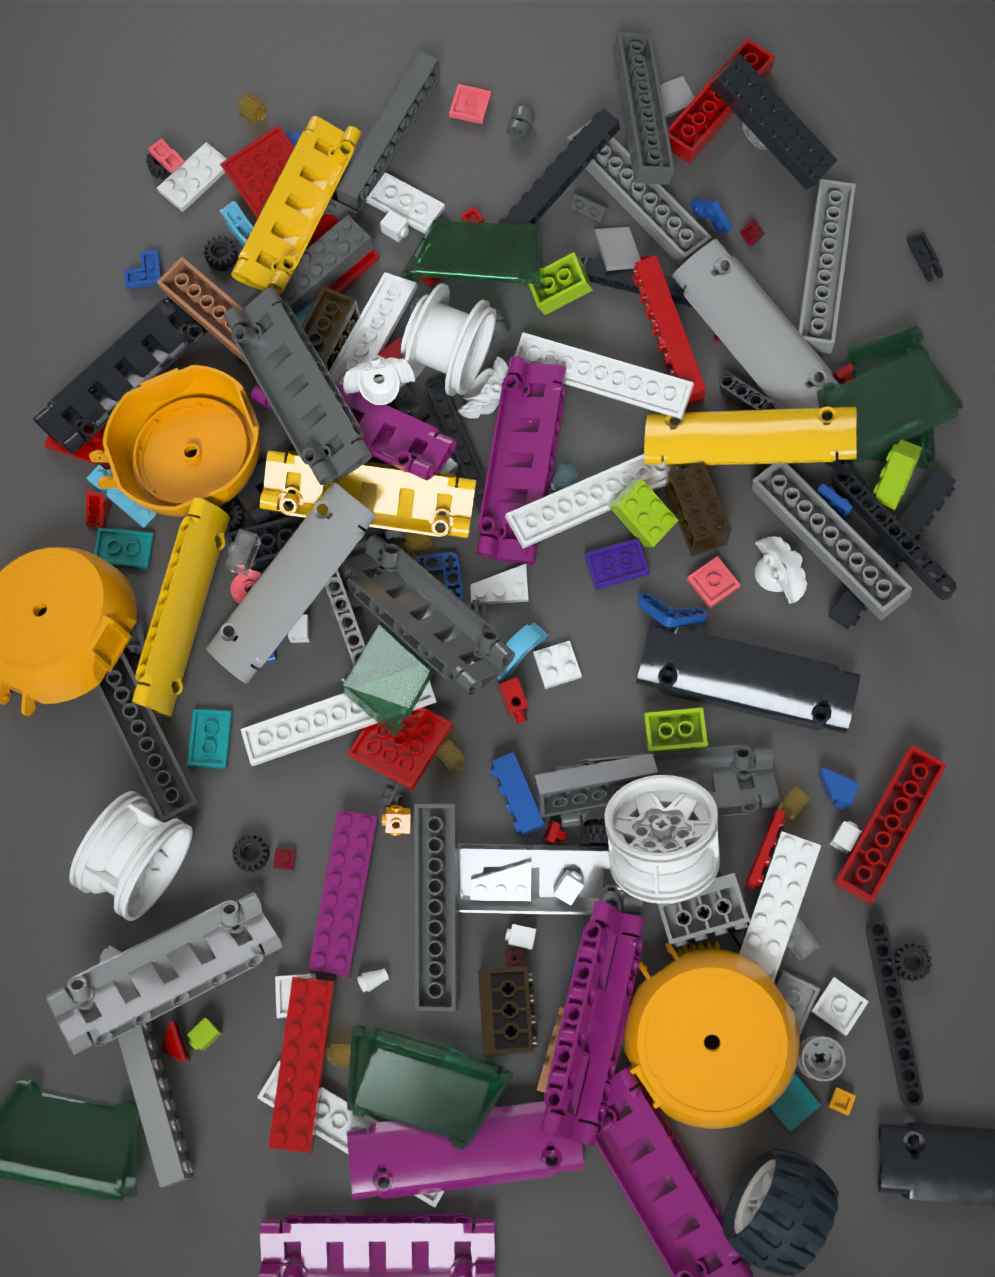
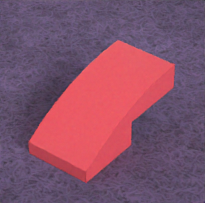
(166, 156)

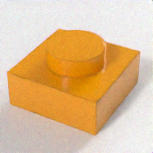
(841, 1101)

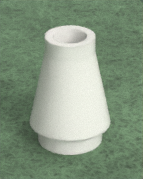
(372, 979)

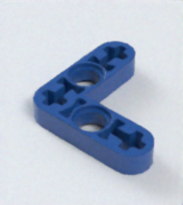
(441, 566)
(670, 617)

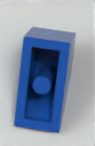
(838, 788)

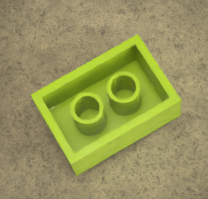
(563, 283)
(897, 473)
(643, 513)
(675, 730)

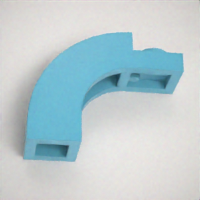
(237, 222)
(521, 644)

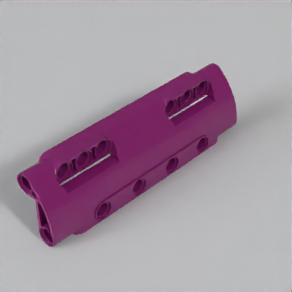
(593, 1024)

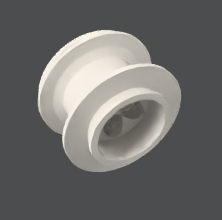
(448, 339)

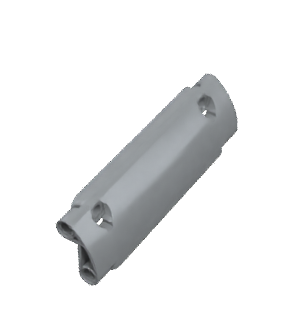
(753, 328)
(291, 583)
(547, 868)
(162, 973)

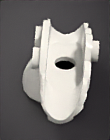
(380, 389)
(485, 391)
(776, 577)

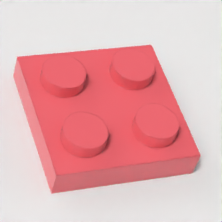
(470, 104)
(713, 582)

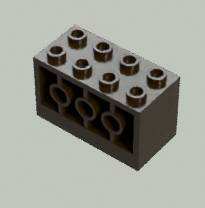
(330, 323)
(697, 509)
(495, 1001)

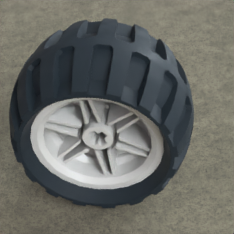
(780, 1212)

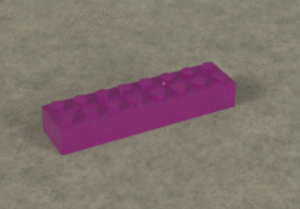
(344, 894)

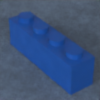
(517, 793)

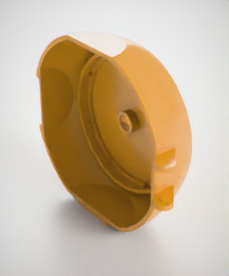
(164, 421)
(77, 637)
(705, 996)

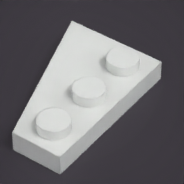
(503, 587)
(504, 885)

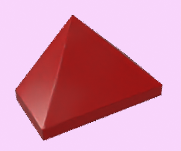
(97, 509)
(174, 1044)

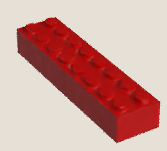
(708, 111)
(667, 325)
(889, 824)
(302, 1065)

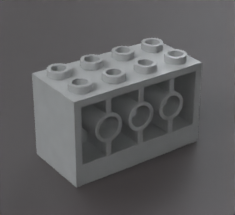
(721, 890)

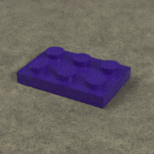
(617, 564)

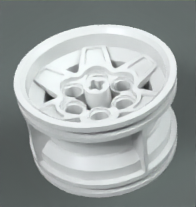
(670, 836)
(130, 855)

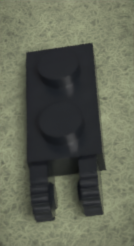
(925, 255)

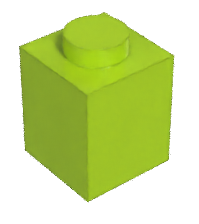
(203, 1034)

